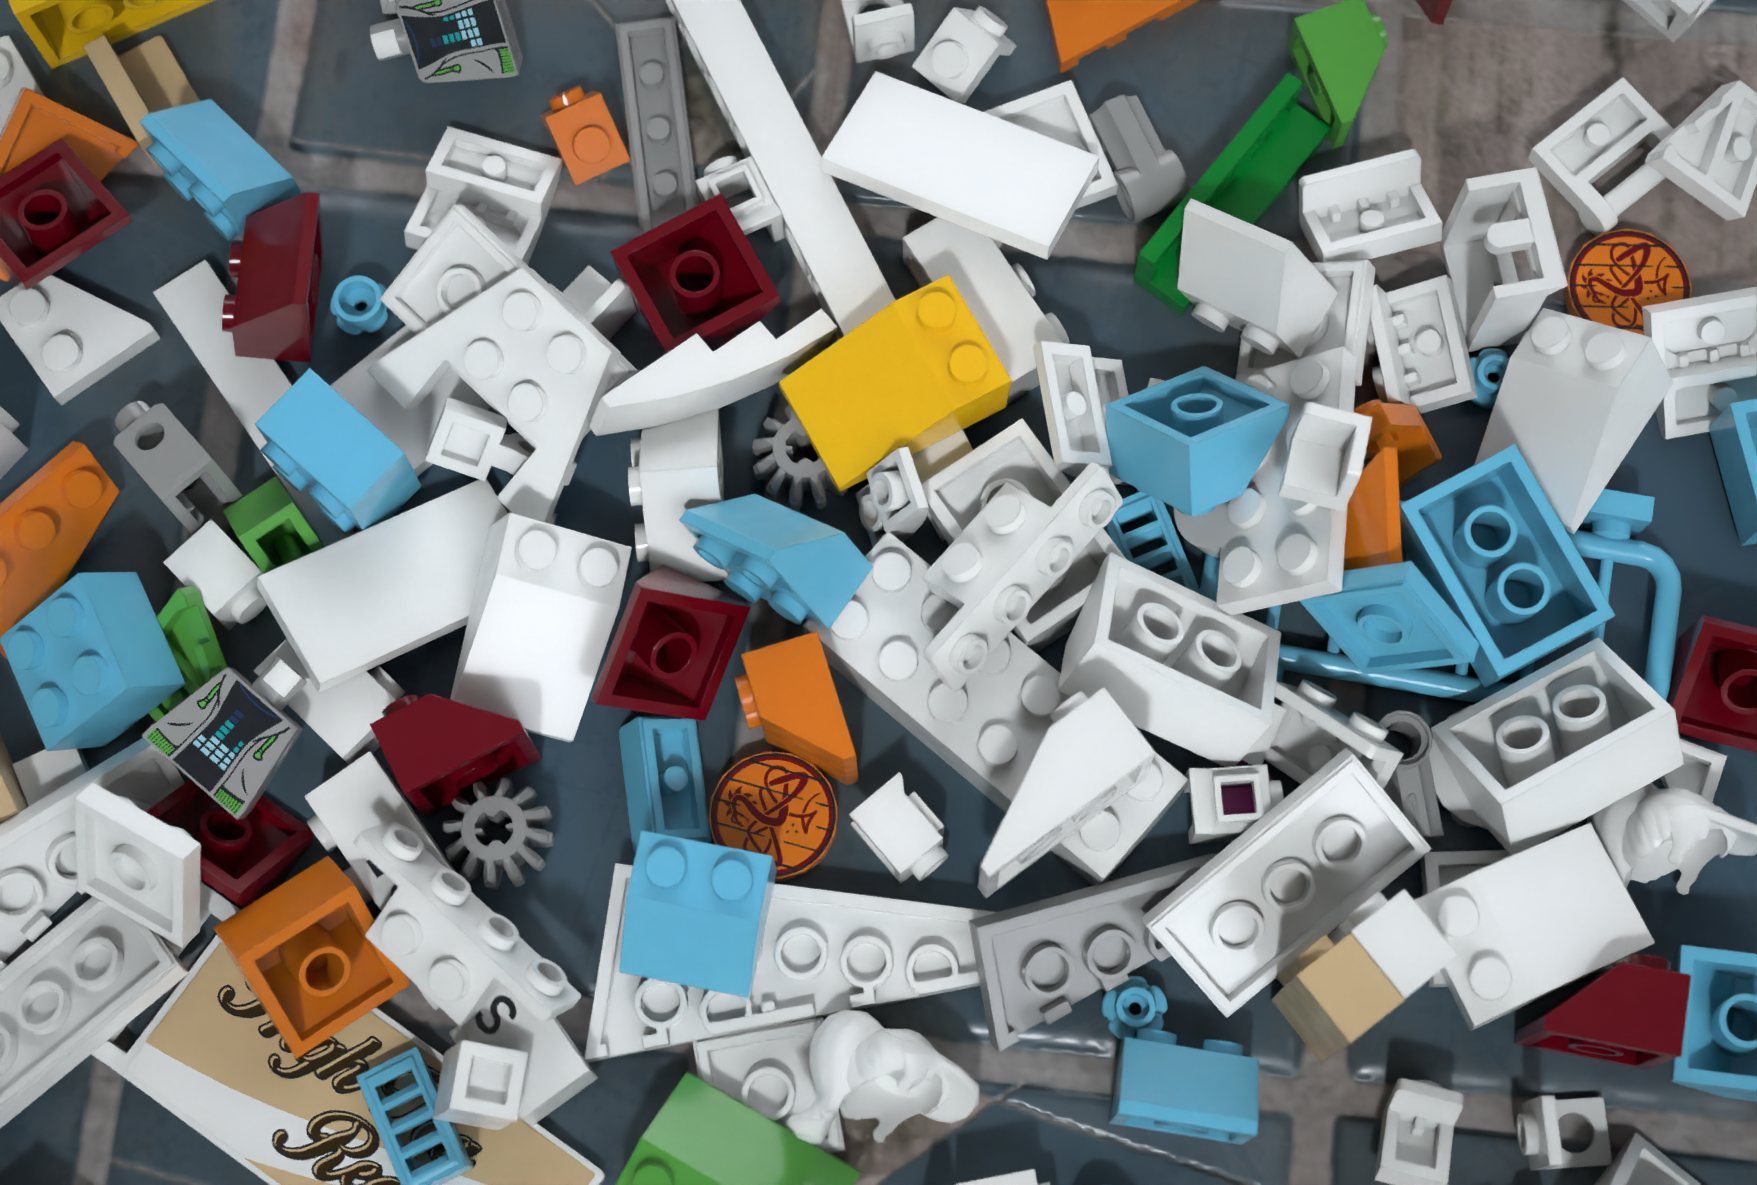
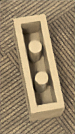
(1334, 995)

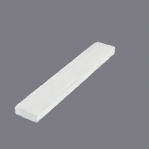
(246, 383)

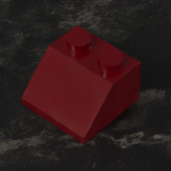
(696, 277)
(277, 281)
(448, 746)
(1618, 1017)

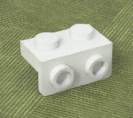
(1368, 209)
(1420, 346)
(1317, 733)

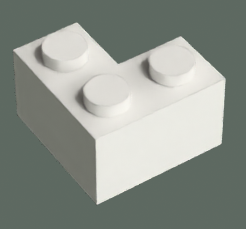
(671, 472)

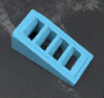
(1160, 527)
(438, 1171)

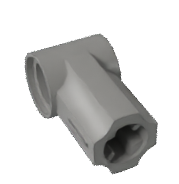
(1145, 172)
(1412, 781)

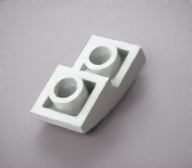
(892, 498)

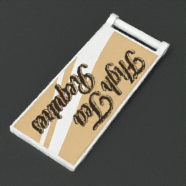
(305, 1119)

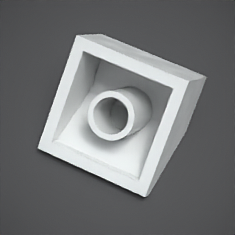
(1250, 281)

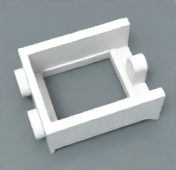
(1479, 255)

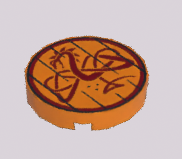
(1621, 275)
(776, 809)

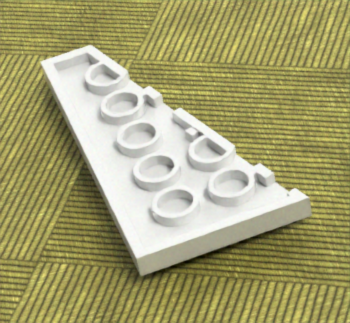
(814, 960)

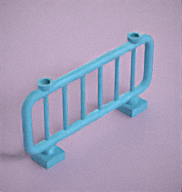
(1612, 522)

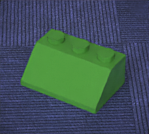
(718, 1140)

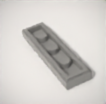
(656, 120)

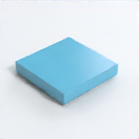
(1392, 621)

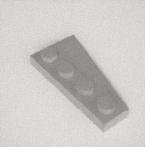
(1066, 947)

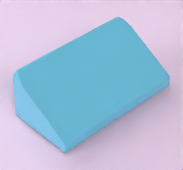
(664, 778)

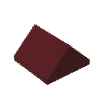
(52, 215)
(671, 646)
(1716, 683)
(240, 855)

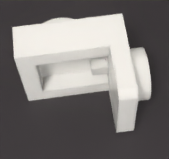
(963, 51)
(1417, 1134)

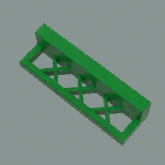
(1239, 182)

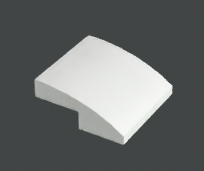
(495, 181)
(1709, 355)
(1074, 403)

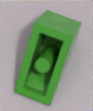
(1337, 61)
(272, 526)

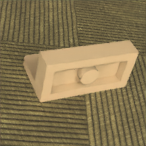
(141, 81)

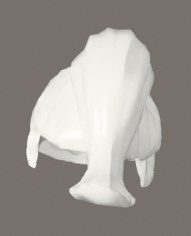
(1669, 831)
(880, 1077)

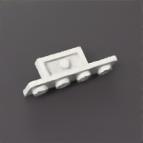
(1008, 563)
(451, 938)

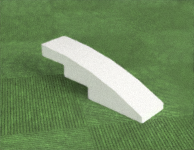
(698, 380)

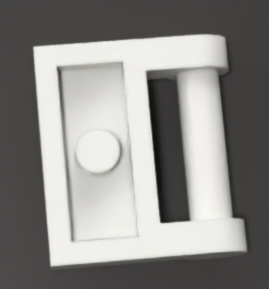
(1594, 144)

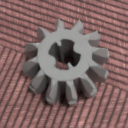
(780, 468)
(499, 811)

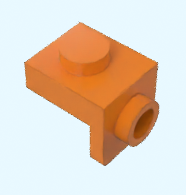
(584, 134)
(1401, 428)

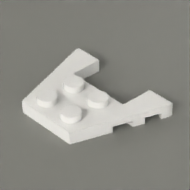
(530, 362)

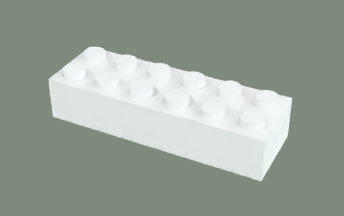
(992, 721)

